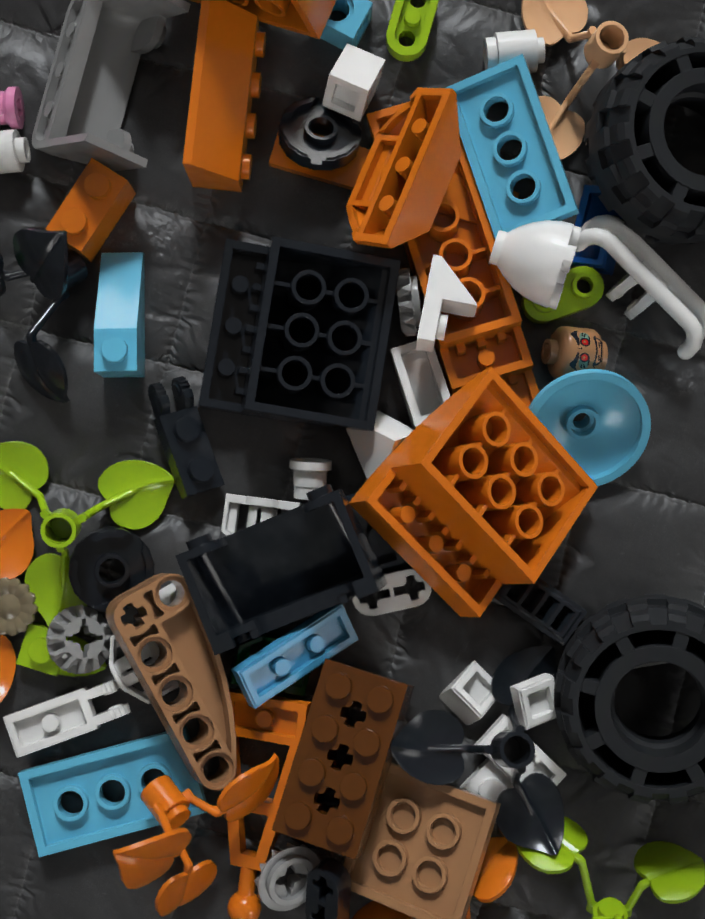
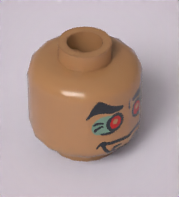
(574, 350)

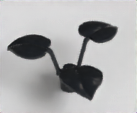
(54, 271)
(433, 749)

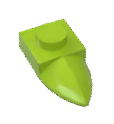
(36, 655)

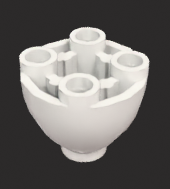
(537, 259)

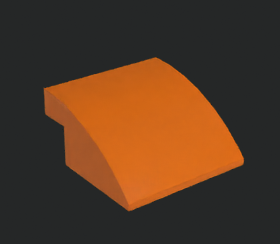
(476, 495)

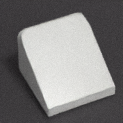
(469, 694)

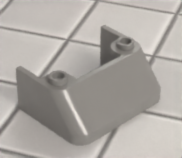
(95, 77)

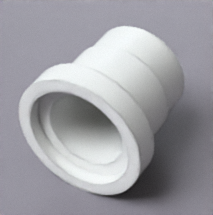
(308, 475)

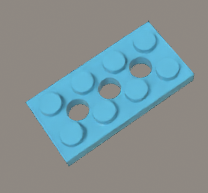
(524, 122)
(85, 774)

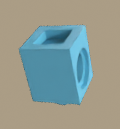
(352, 27)

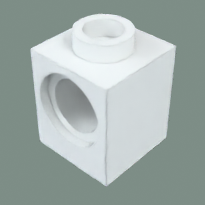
(353, 82)

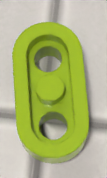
(411, 23)
(571, 299)

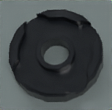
(316, 151)
(93, 551)

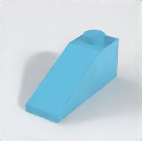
(120, 316)

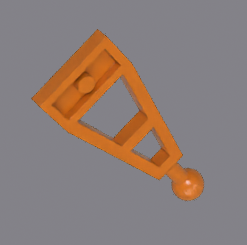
(279, 722)

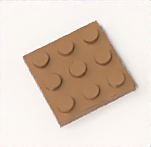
(424, 848)

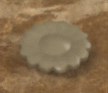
(16, 606)

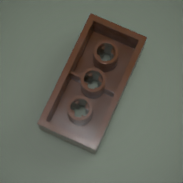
(318, 771)

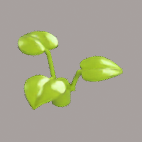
(132, 490)
(665, 867)

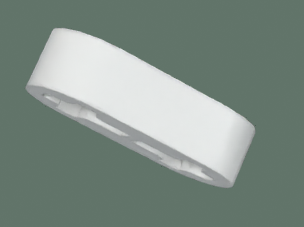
(395, 602)

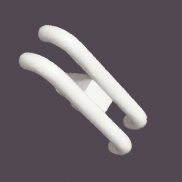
(652, 274)

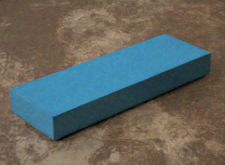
(294, 655)

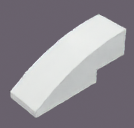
(419, 381)

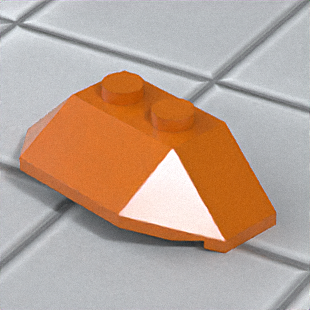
(407, 171)

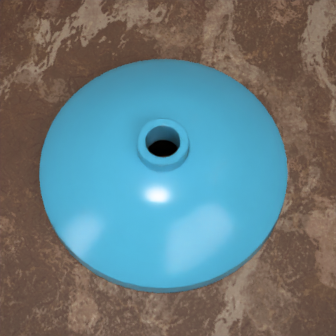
(614, 424)

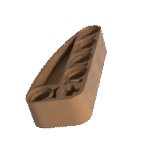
(189, 660)

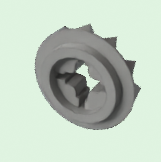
(408, 302)
(69, 654)
(293, 893)

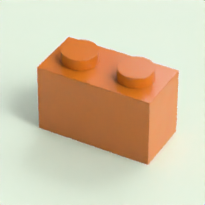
(92, 209)

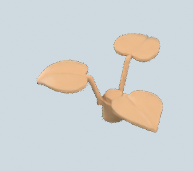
(604, 46)

